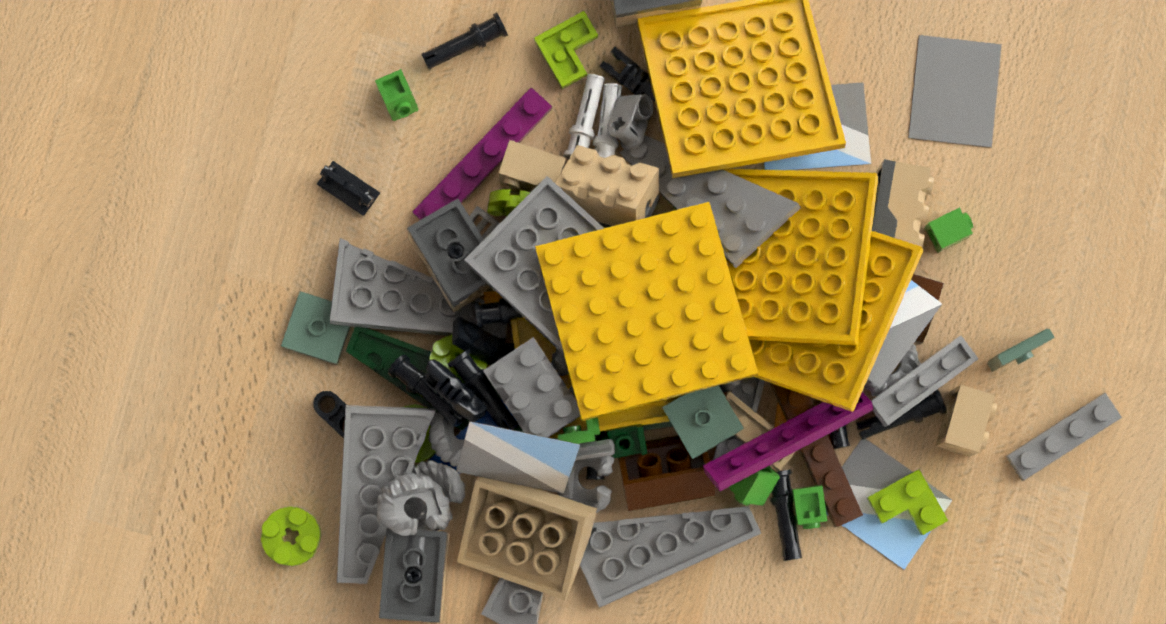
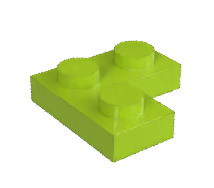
(559, 48)
(909, 494)

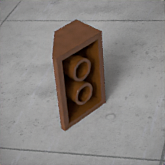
(664, 475)

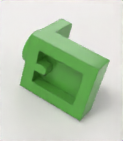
(397, 95)
(575, 435)
(809, 506)

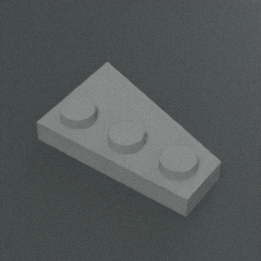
(513, 604)

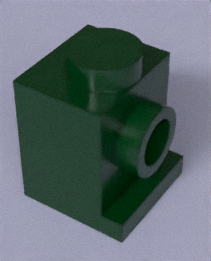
(636, 441)

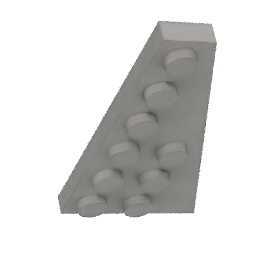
(741, 209)
(393, 297)
(375, 449)
(644, 550)

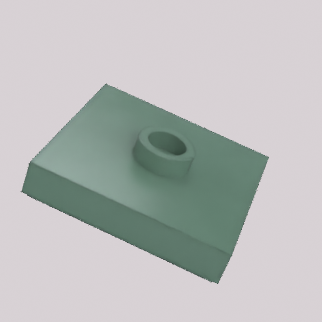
(311, 331)
(1021, 351)
(702, 419)

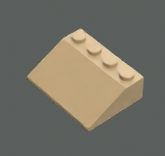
(526, 535)

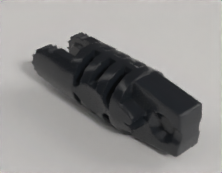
(631, 76)
(453, 391)

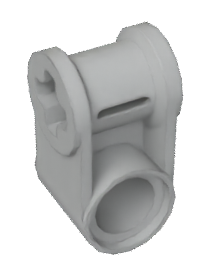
(630, 120)

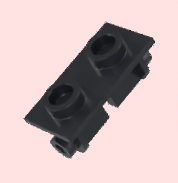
(347, 188)

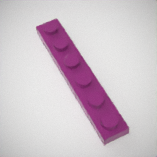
(486, 154)
(781, 442)

